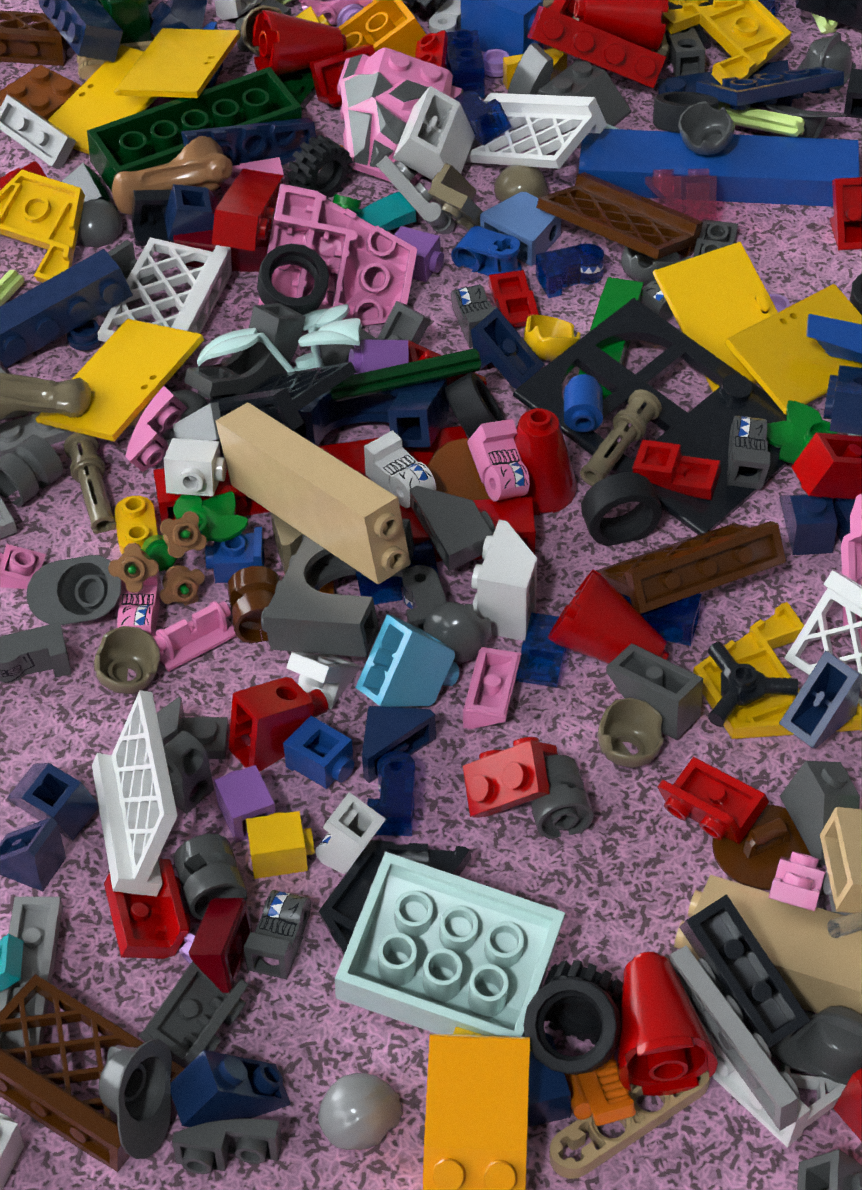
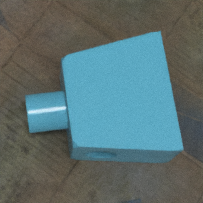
(406, 666)

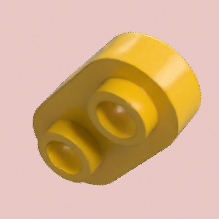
(134, 519)

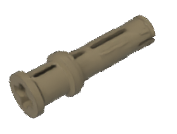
(599, 466)
(99, 513)

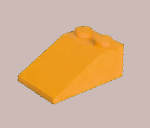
(384, 25)
(476, 1113)

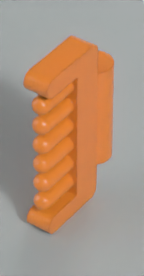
(600, 1095)

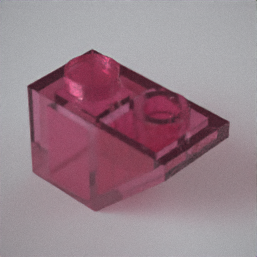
(687, 194)

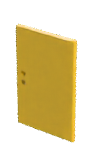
(178, 63)
(96, 101)
(716, 299)
(786, 359)
(126, 377)

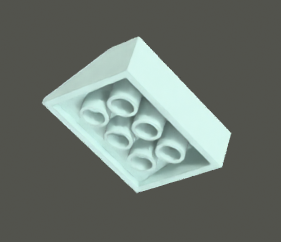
(446, 951)

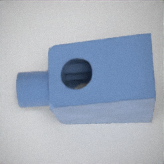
(522, 219)

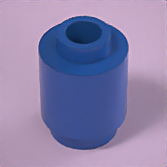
(583, 403)

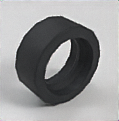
(671, 105)
(293, 255)
(472, 403)
(618, 490)
(535, 1020)

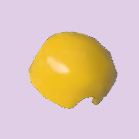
(549, 336)

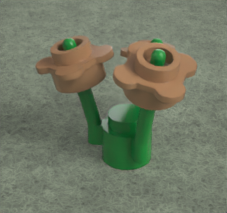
(160, 554)

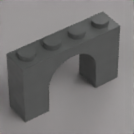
(318, 621)

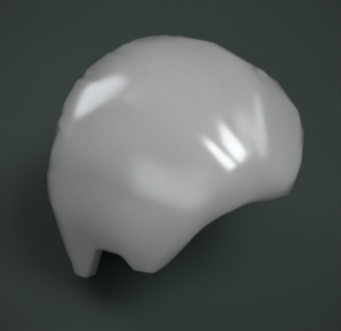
(359, 1111)

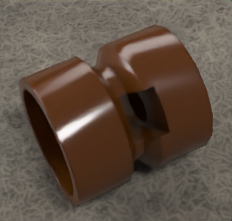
(248, 595)

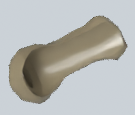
(43, 395)

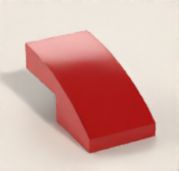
(513, 296)
(669, 469)

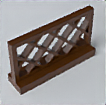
(31, 43)
(624, 217)
(696, 564)
(41, 1094)

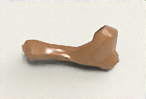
(198, 165)

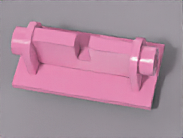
(193, 638)

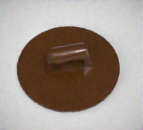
(758, 854)

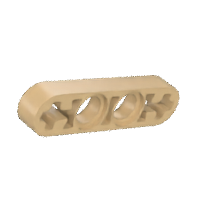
(635, 1128)

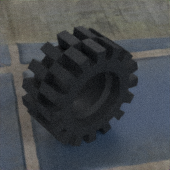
(323, 155)
(576, 1014)

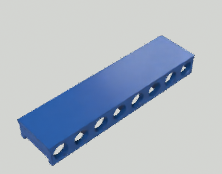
(746, 170)

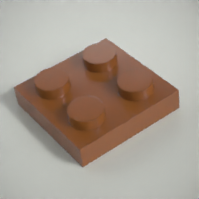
(41, 90)

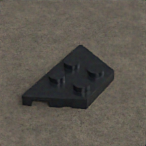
(348, 898)

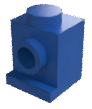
(235, 554)
(319, 753)

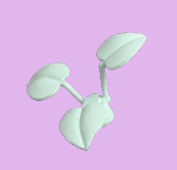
(331, 331)

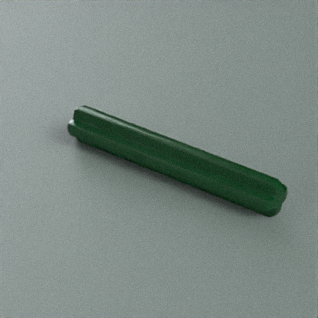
(407, 374)

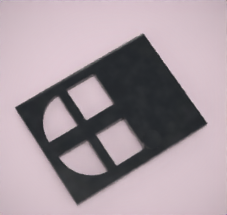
(700, 432)

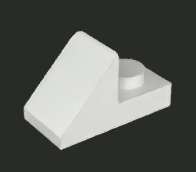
(323, 672)

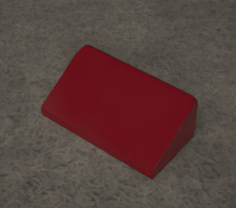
(221, 941)

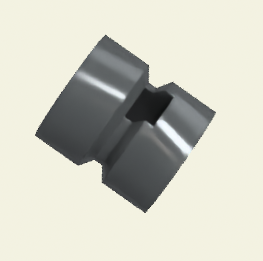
(28, 469)
(566, 804)
(208, 872)

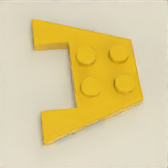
(740, 27)
(43, 215)
(761, 716)

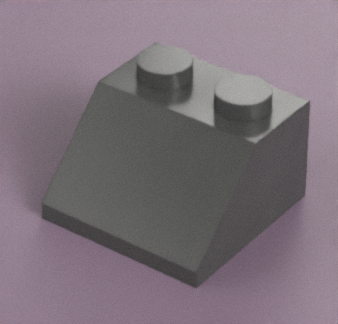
(589, 81)

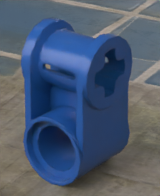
(486, 250)

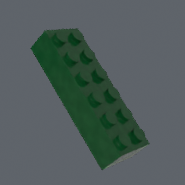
(155, 133)

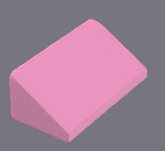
(490, 687)

